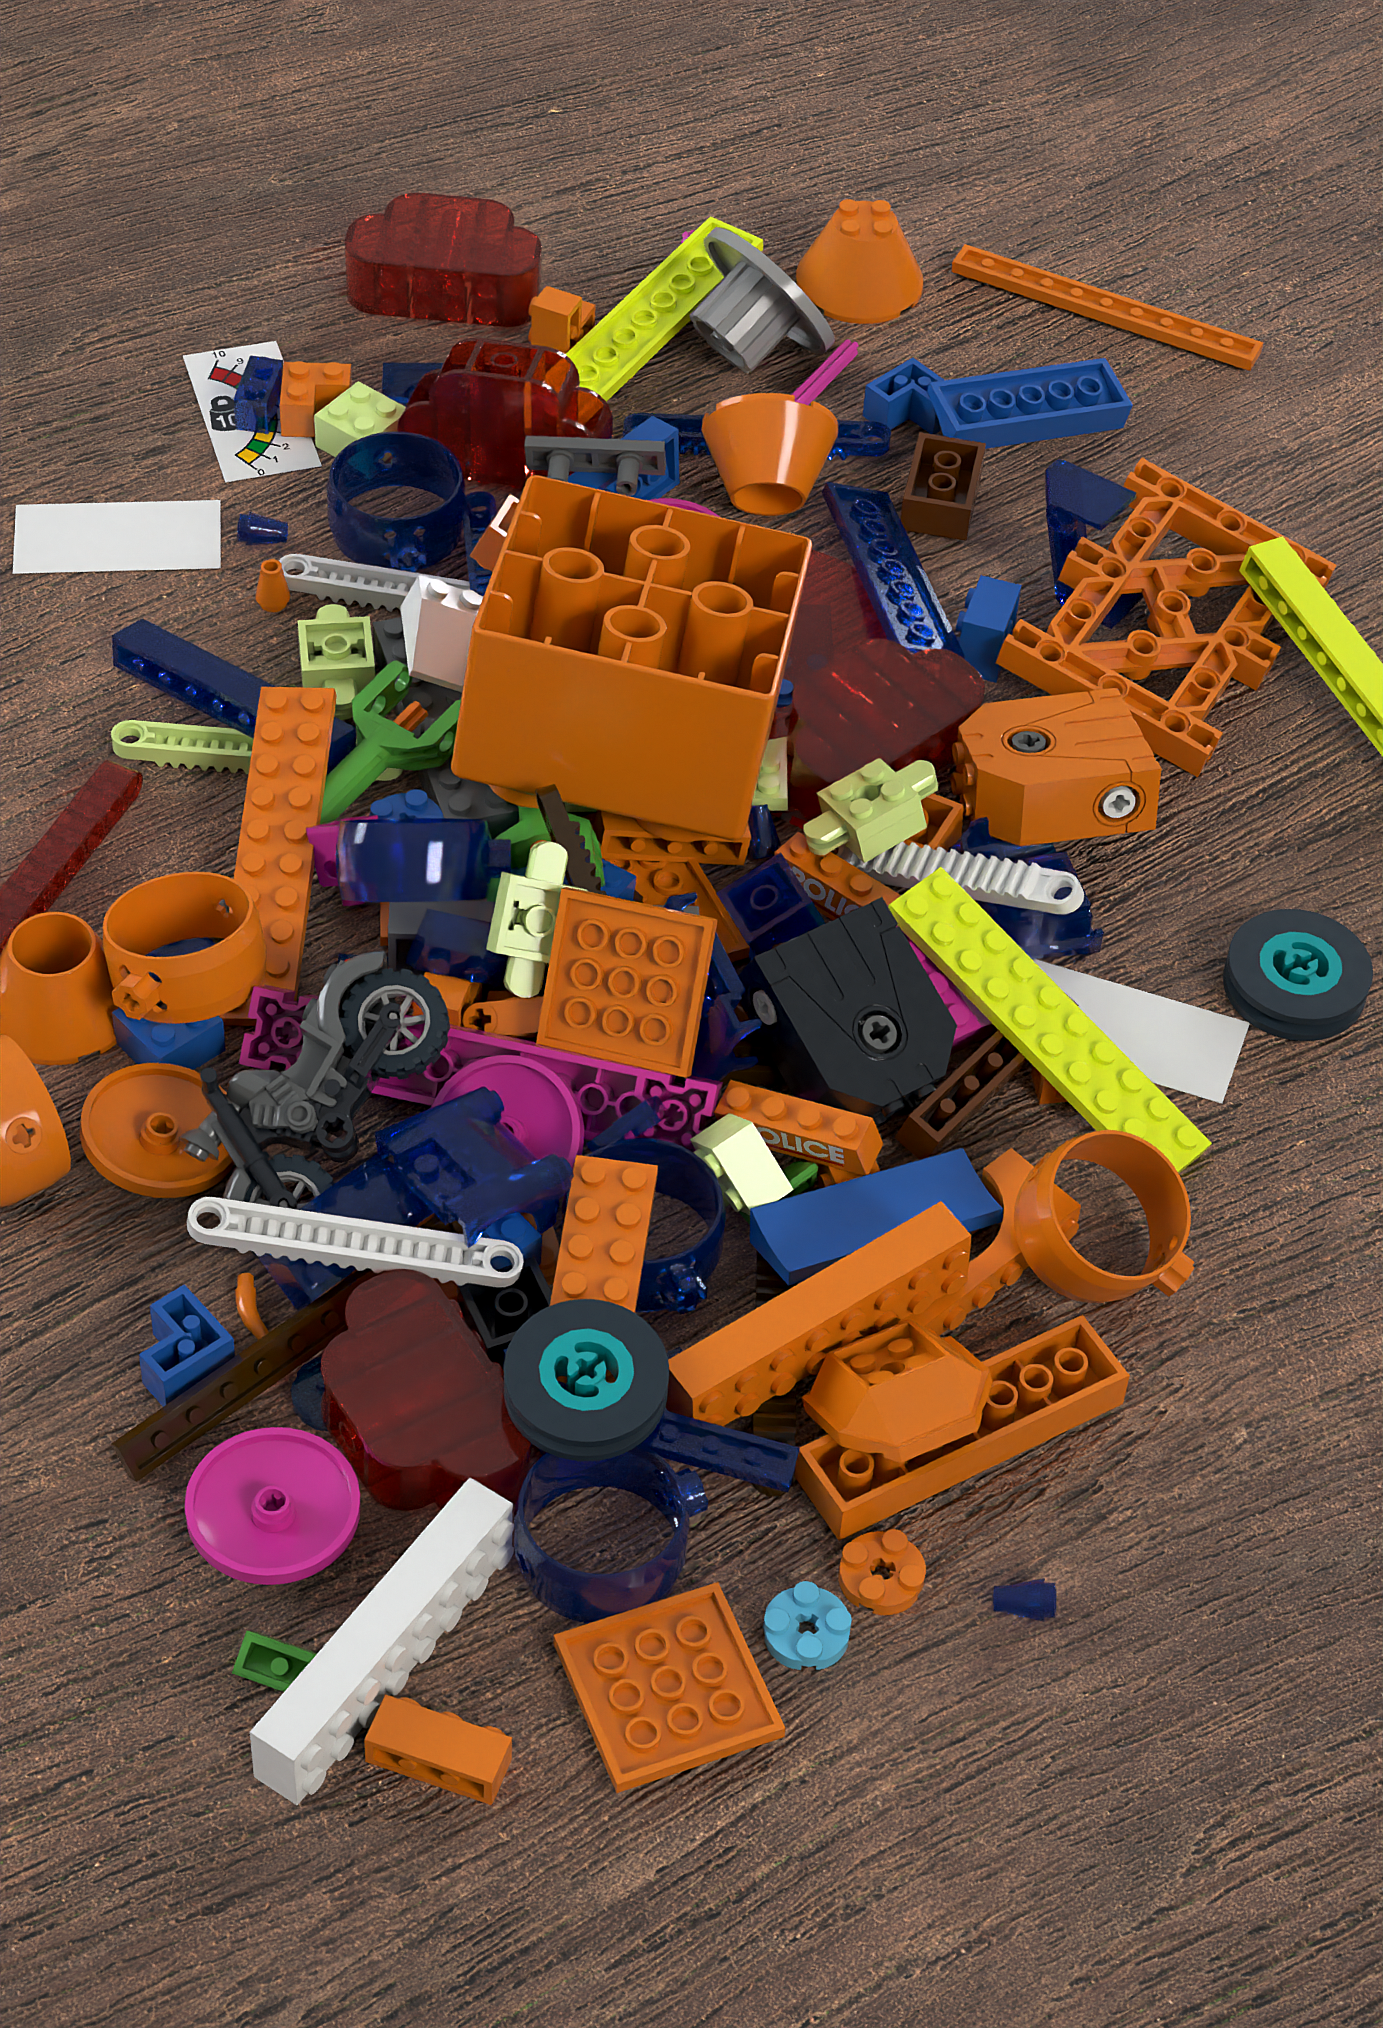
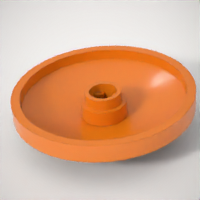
(135, 1127)

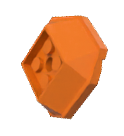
(899, 1392)

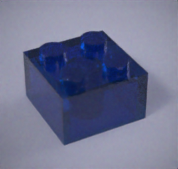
(770, 905)

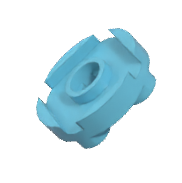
(813, 1605)

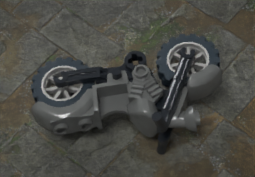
(347, 1047)

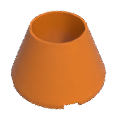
(769, 449)
(56, 990)

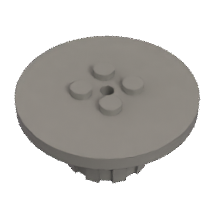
(755, 305)

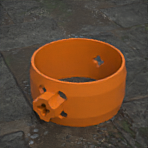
(194, 983)
(27, 1160)
(1158, 1191)

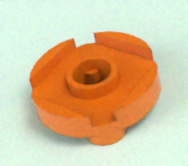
(886, 1550)

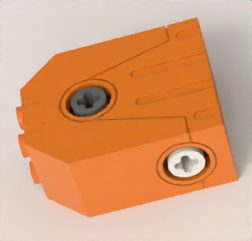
(1056, 768)

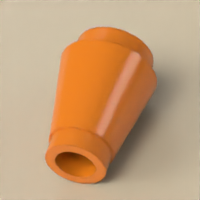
(272, 588)

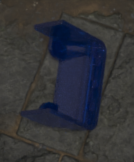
(1072, 501)

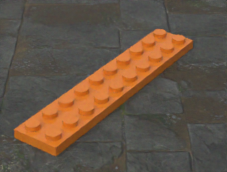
(279, 805)

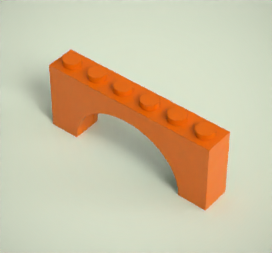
(1003, 1260)

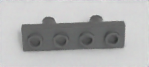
(596, 455)

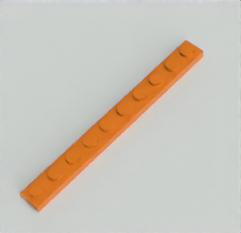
(1107, 307)

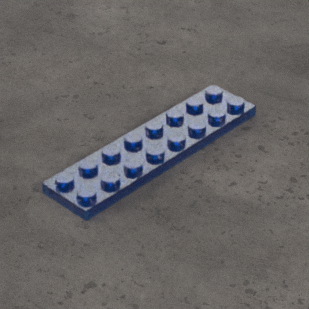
(890, 568)

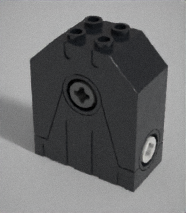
(851, 1015)

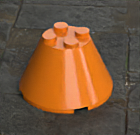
(861, 265)

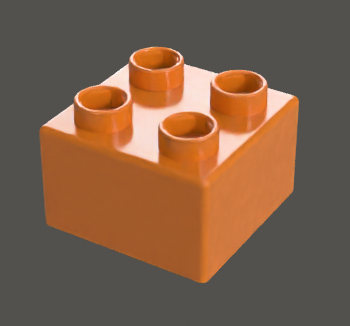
(630, 659)

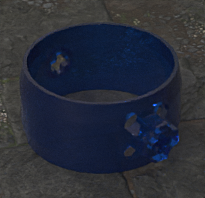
(418, 464)
(418, 859)
(694, 1183)
(598, 1596)

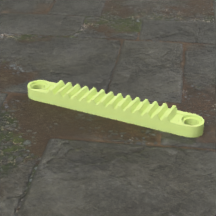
(192, 746)

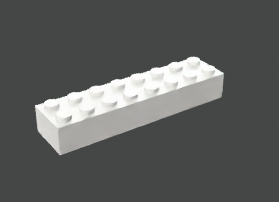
(382, 1642)

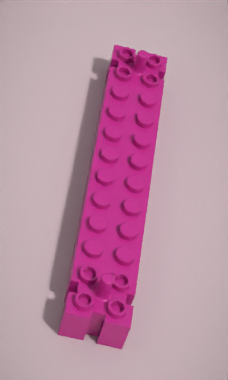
(601, 1086)

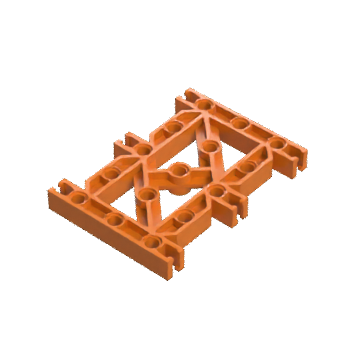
(1068, 664)

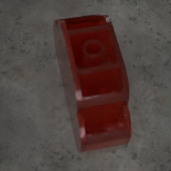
(443, 261)
(495, 397)
(876, 706)
(418, 1397)

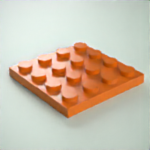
(626, 981)
(668, 1687)

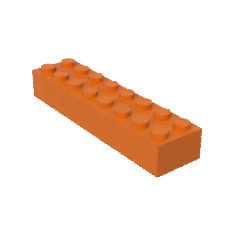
(841, 1304)
(1033, 1396)

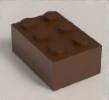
(942, 486)

